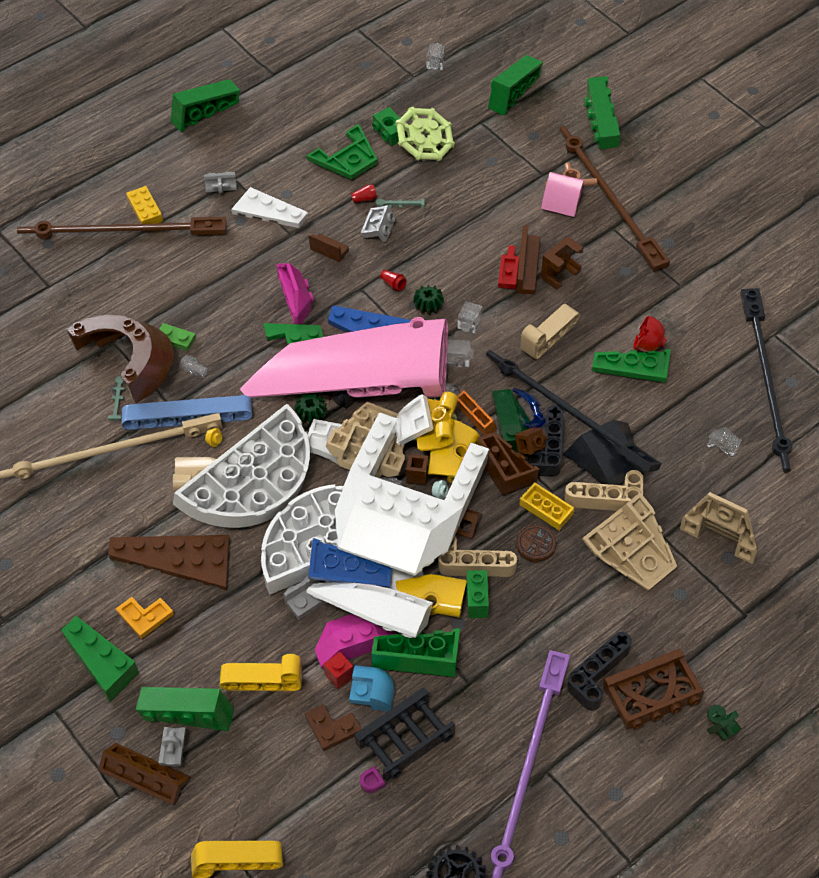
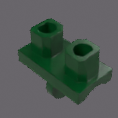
(724, 724)

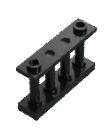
(402, 713)

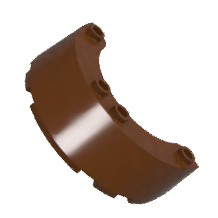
(151, 349)

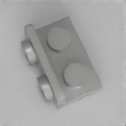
(378, 223)
(301, 602)

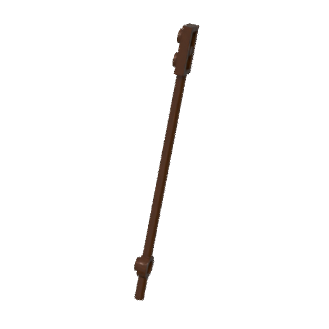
(198, 226)
(647, 247)

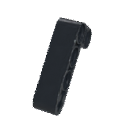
(550, 456)
(602, 666)

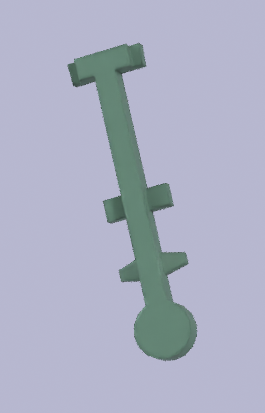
(380, 202)
(115, 417)

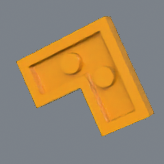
(142, 620)

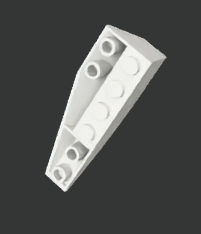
(377, 604)

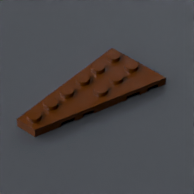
(186, 557)

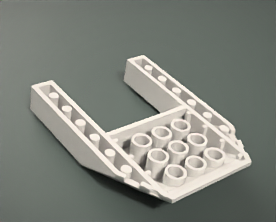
(395, 522)

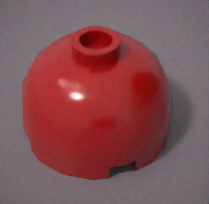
(650, 335)

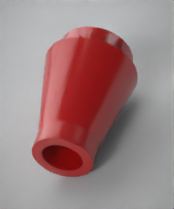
(364, 194)
(394, 280)

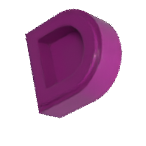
(371, 780)

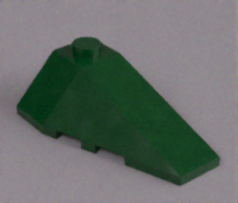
(509, 416)

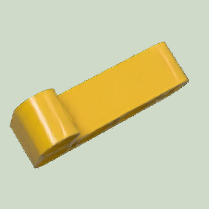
(263, 676)
(235, 855)

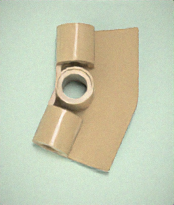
(188, 468)

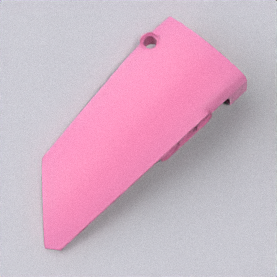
(361, 362)

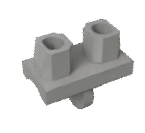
(220, 182)
(172, 746)

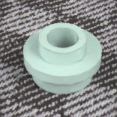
(440, 489)

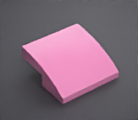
(562, 194)

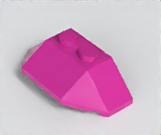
(295, 291)
(348, 635)

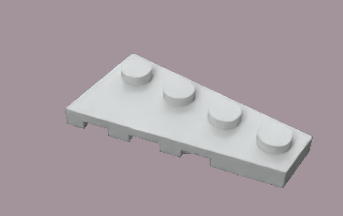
(269, 208)

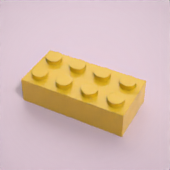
(144, 206)
(546, 506)

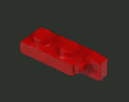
(508, 269)

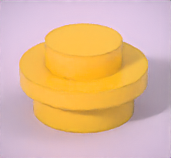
(213, 437)

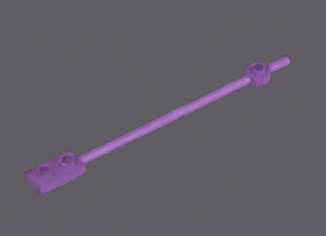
(551, 684)

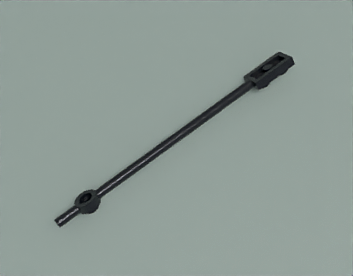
(754, 312)
(630, 451)

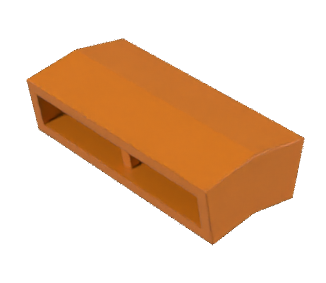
(477, 412)

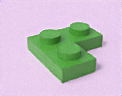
(179, 338)

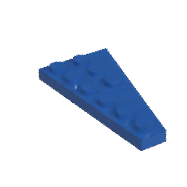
(356, 320)

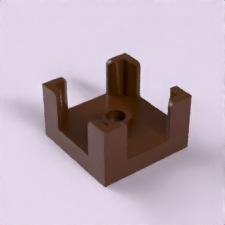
(559, 258)

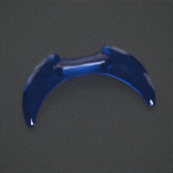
(538, 420)

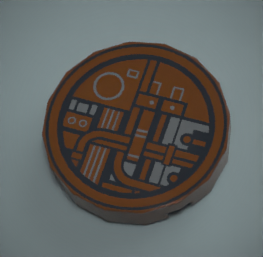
(536, 543)

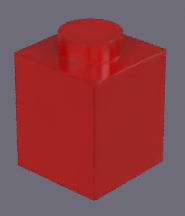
(338, 670)

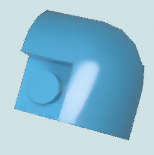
(372, 687)

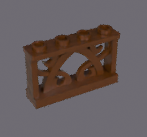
(657, 708)

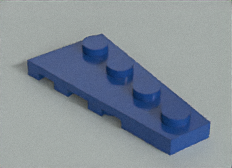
(335, 565)

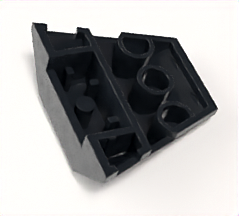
(601, 456)

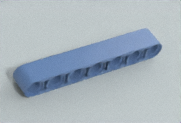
(175, 412)

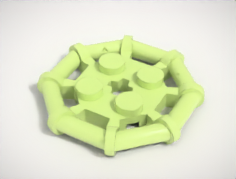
(428, 126)

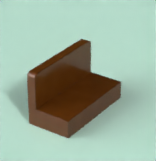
(328, 247)

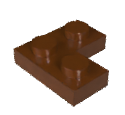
(330, 732)

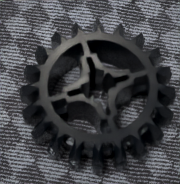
(470, 863)

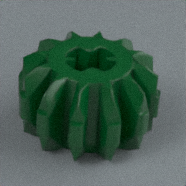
(428, 299)
(310, 408)

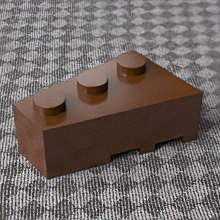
(505, 466)

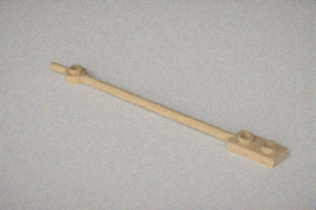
(190, 428)

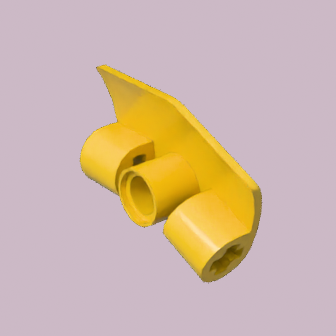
(442, 422)
(445, 459)
(443, 590)

